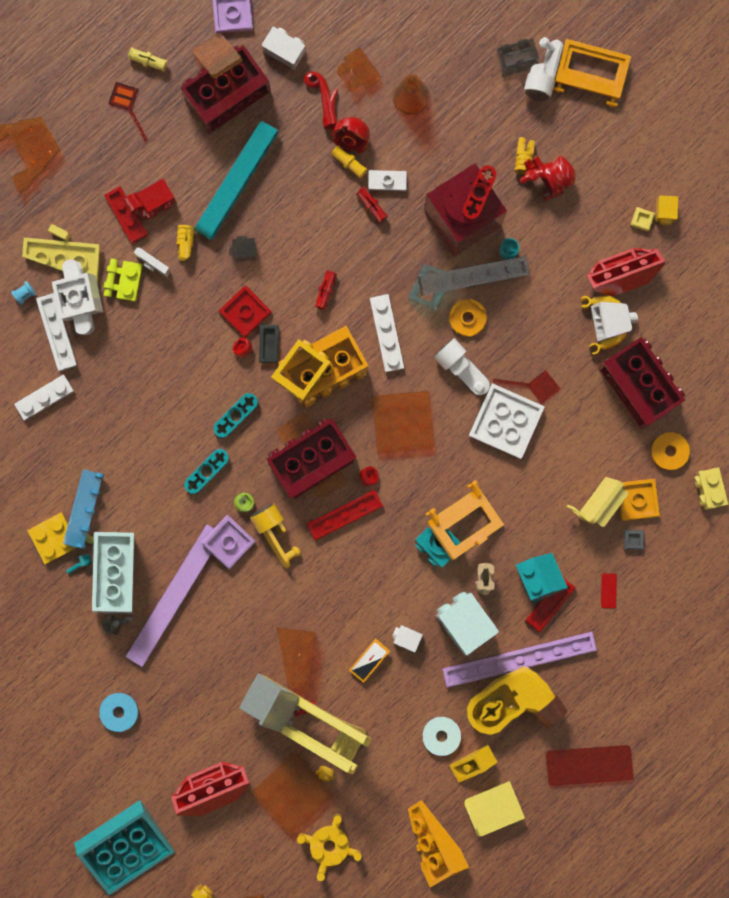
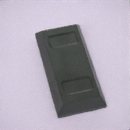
(268, 343)

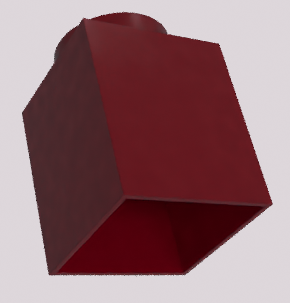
(447, 213)

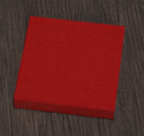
(245, 311)

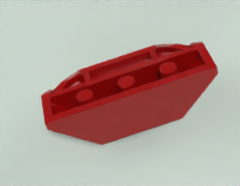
(625, 271)
(210, 789)

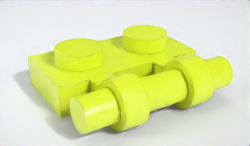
(128, 282)

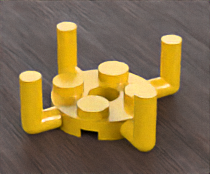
(325, 857)

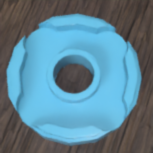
(107, 715)

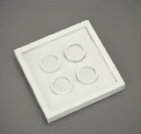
(506, 421)

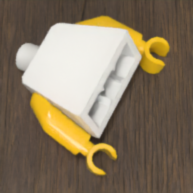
(610, 320)

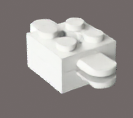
(77, 297)

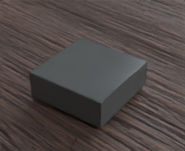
(634, 539)

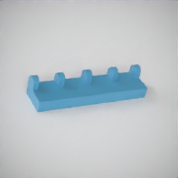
(83, 509)

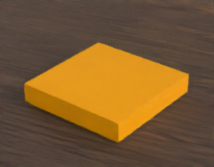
(640, 501)

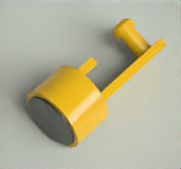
(266, 519)

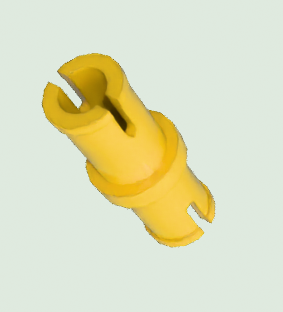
(349, 162)

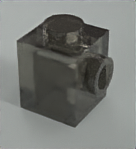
(243, 249)

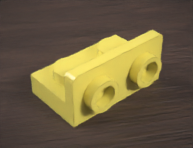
(710, 488)

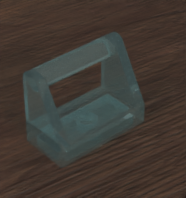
(432, 305)

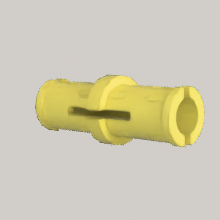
(147, 59)

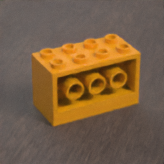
(336, 346)

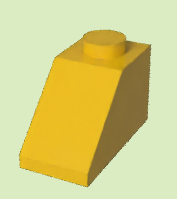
(473, 764)

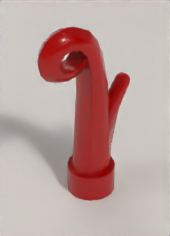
(328, 101)

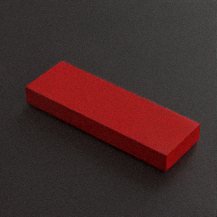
(130, 222)
(548, 607)

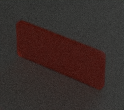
(589, 765)

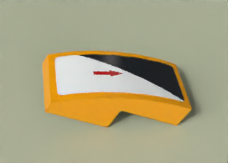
(369, 660)

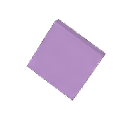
(232, 16)
(228, 542)

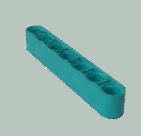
(236, 180)

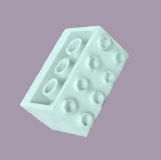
(112, 572)
(466, 622)

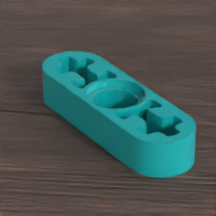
(222, 422)
(207, 479)

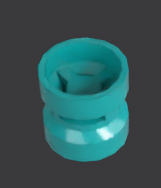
(510, 245)

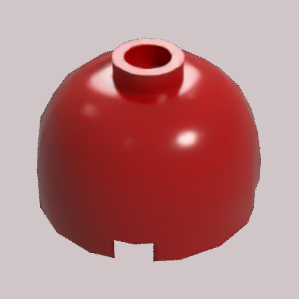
(351, 134)

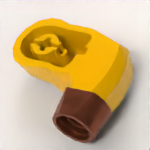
(512, 696)

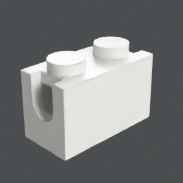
(283, 47)

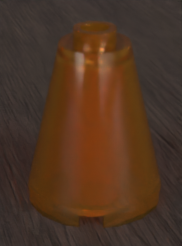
(410, 95)

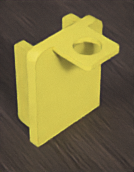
(602, 503)
(494, 809)

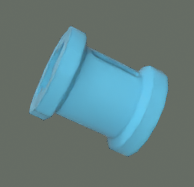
(23, 293)

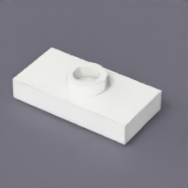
(387, 180)
(151, 263)

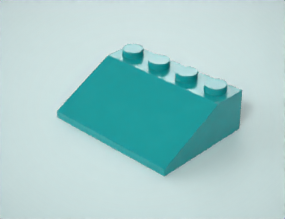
(123, 847)

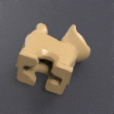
(485, 578)

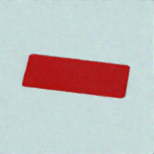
(608, 590)

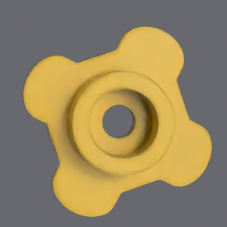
(325, 773)

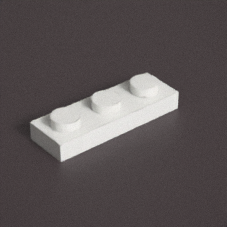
(44, 397)

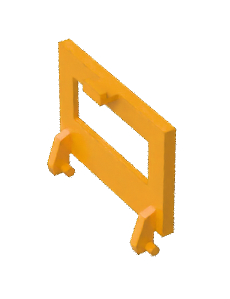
(591, 82)
(456, 512)

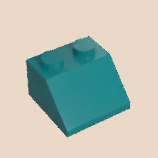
(541, 577)

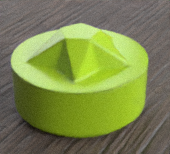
(244, 502)

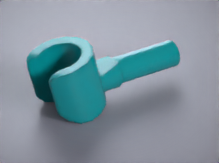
(85, 560)

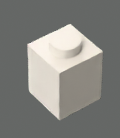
(406, 638)

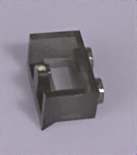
(517, 57)

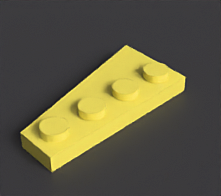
(55, 253)

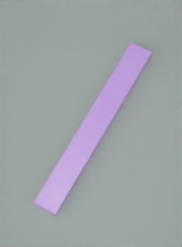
(170, 601)
(515, 659)

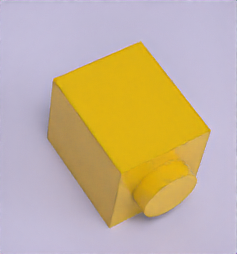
(666, 209)

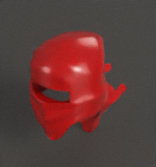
(554, 175)

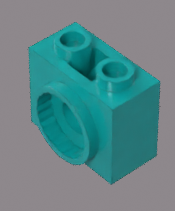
(426, 543)

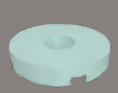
(453, 736)

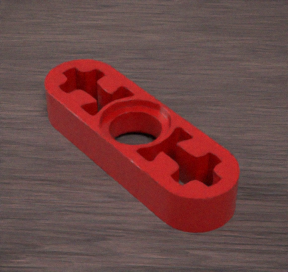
(480, 177)

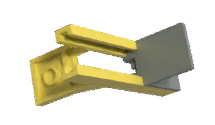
(275, 706)

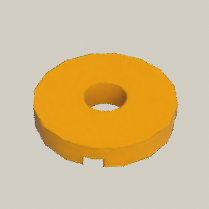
(467, 306)
(681, 451)

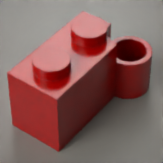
(151, 200)

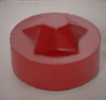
(242, 347)
(369, 476)

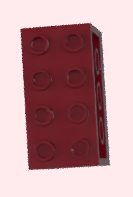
(229, 94)
(633, 392)
(312, 472)

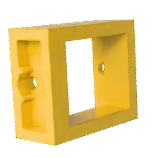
(289, 386)

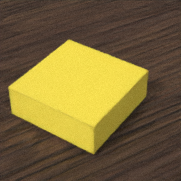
(642, 219)
(60, 233)

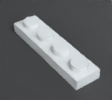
(56, 333)
(386, 333)

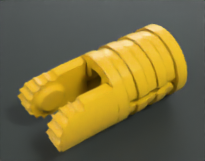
(523, 155)
(184, 241)

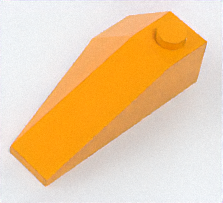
(438, 850)

